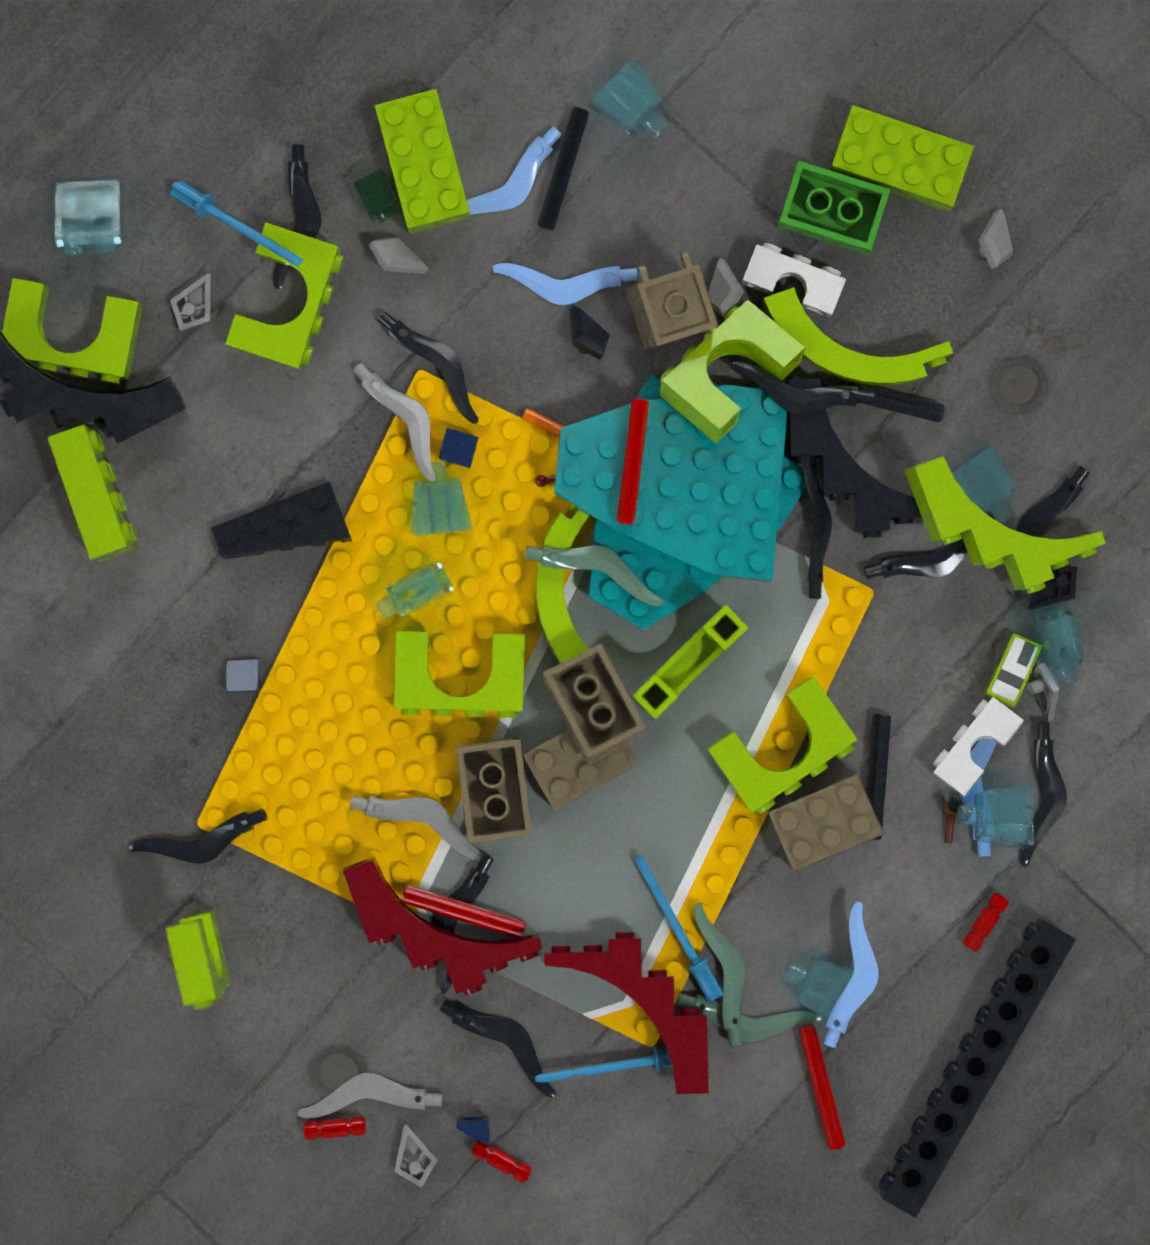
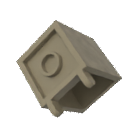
(671, 305)

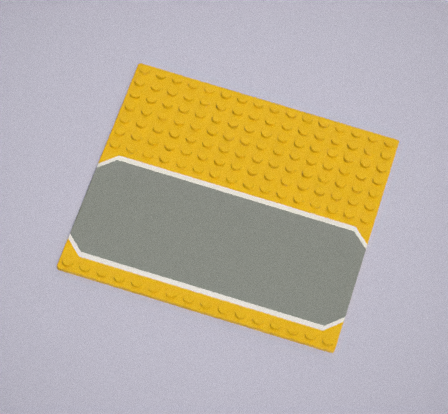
(333, 731)

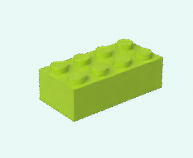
(902, 158)
(422, 161)
(92, 492)

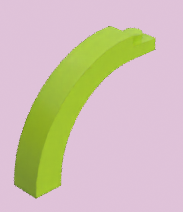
(844, 363)
(550, 590)

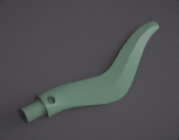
(594, 558)
(733, 974)
(752, 1028)

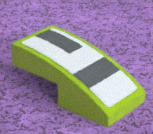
(1013, 670)

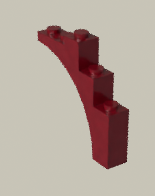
(424, 942)
(683, 1034)

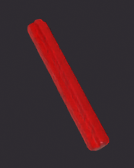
(632, 461)
(463, 911)
(821, 1087)

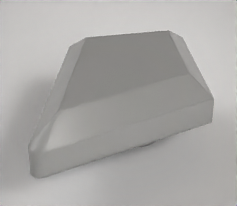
(996, 240)
(396, 256)
(724, 289)
(193, 304)
(1046, 689)
(414, 1158)

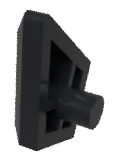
(587, 333)
(1057, 590)

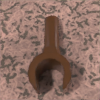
(951, 820)

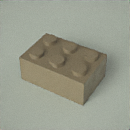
(594, 704)
(564, 772)
(493, 790)
(826, 823)

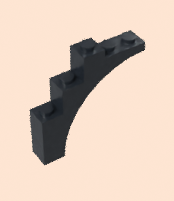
(123, 411)
(842, 475)

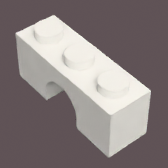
(820, 285)
(992, 722)

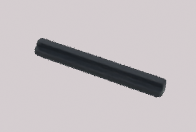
(563, 168)
(894, 401)
(878, 764)

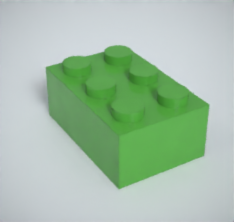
(833, 208)

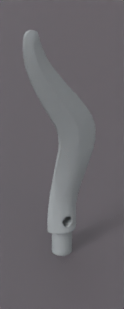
(408, 410)
(418, 810)
(373, 1087)

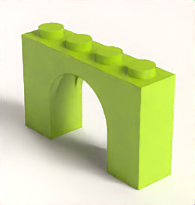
(744, 333)
(291, 341)
(107, 356)
(690, 661)
(417, 690)
(827, 737)
(199, 959)

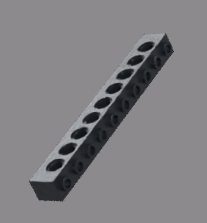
(912, 1196)

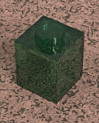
(377, 196)

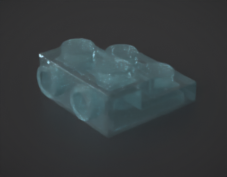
(88, 216)

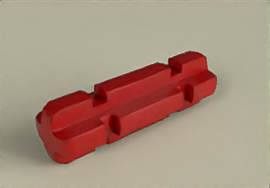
(985, 922)
(334, 1128)
(502, 1161)

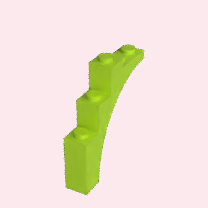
(953, 516)

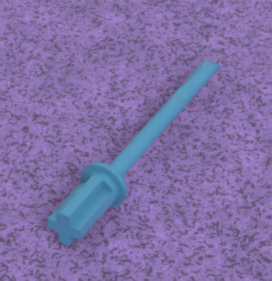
(204, 205)
(699, 968)
(659, 1058)

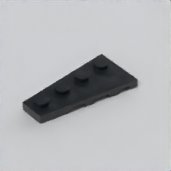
(293, 522)

